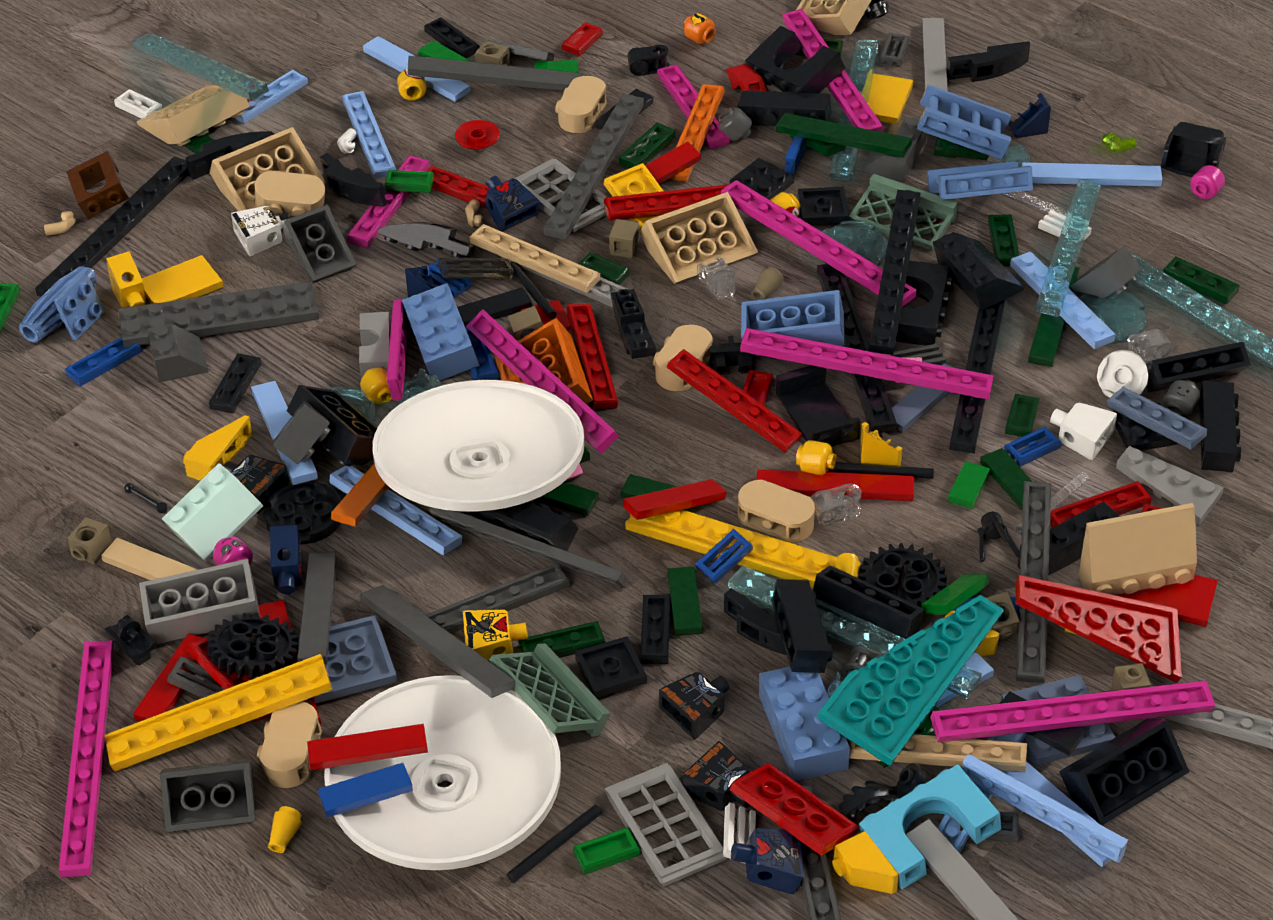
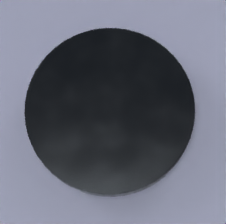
(305, 506)

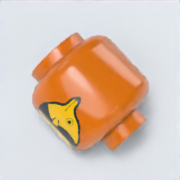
(699, 28)

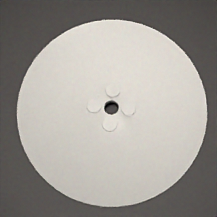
(520, 433)
(491, 751)

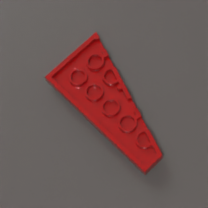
(1123, 625)

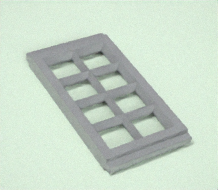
(546, 205)
(691, 864)

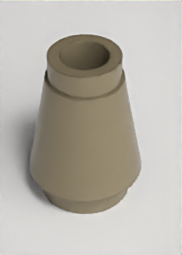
(768, 282)

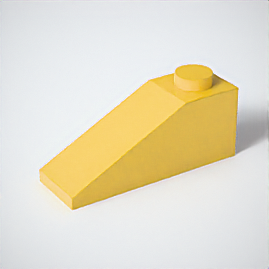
(217, 448)

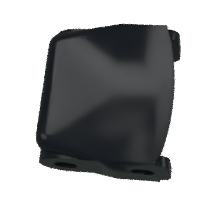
(1191, 148)

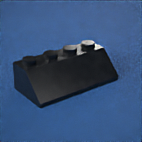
(975, 270)
(350, 430)
(533, 522)
(1125, 770)

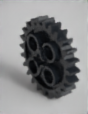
(923, 574)
(231, 645)

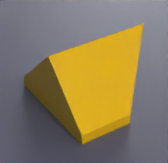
(877, 451)

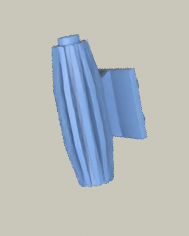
(68, 301)

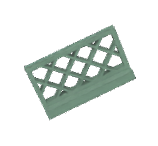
(929, 205)
(565, 691)

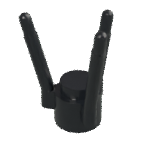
(994, 529)

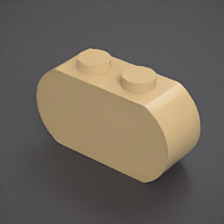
(581, 104)
(289, 192)
(689, 337)
(776, 511)
(285, 745)

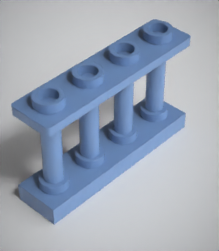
(964, 122)
(980, 180)

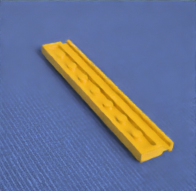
(703, 533)
(217, 712)

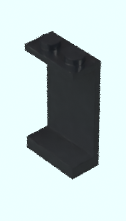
(815, 407)

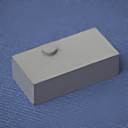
(197, 600)

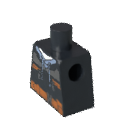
(260, 476)
(694, 702)
(713, 775)

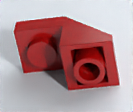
(745, 78)

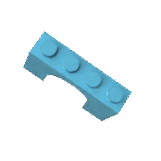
(947, 794)

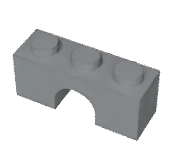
(375, 341)

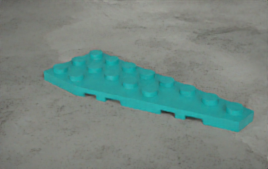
(896, 692)

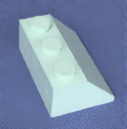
(212, 511)

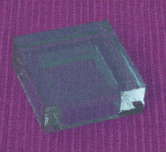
(1017, 153)

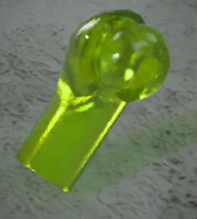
(1116, 143)

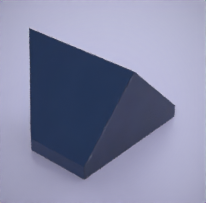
(1034, 120)
(418, 280)

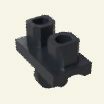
(730, 355)
(132, 639)

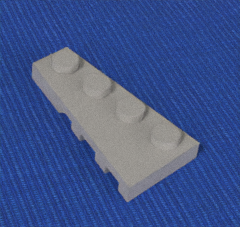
(1170, 482)

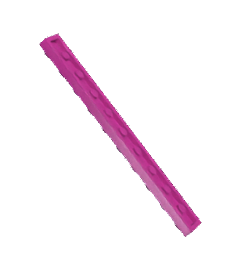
(841, 87)
(810, 238)
(867, 363)
(534, 373)
(1071, 711)
(86, 760)

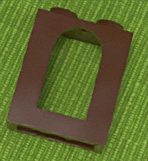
(90, 173)

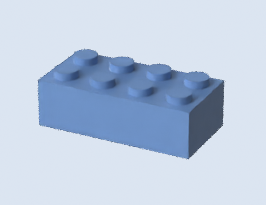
(804, 316)
(440, 332)
(792, 708)

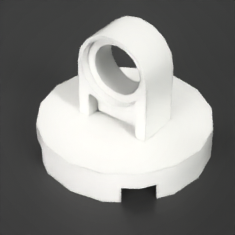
(1121, 370)

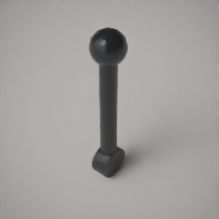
(161, 507)

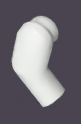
(345, 141)

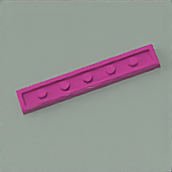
(685, 97)
(377, 217)
(397, 350)

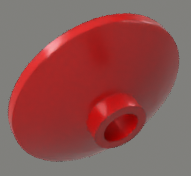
(477, 134)

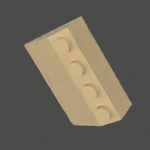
(834, 16)
(194, 114)
(238, 170)
(697, 236)
(1140, 551)

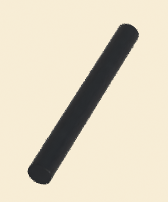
(533, 291)
(858, 468)
(554, 843)

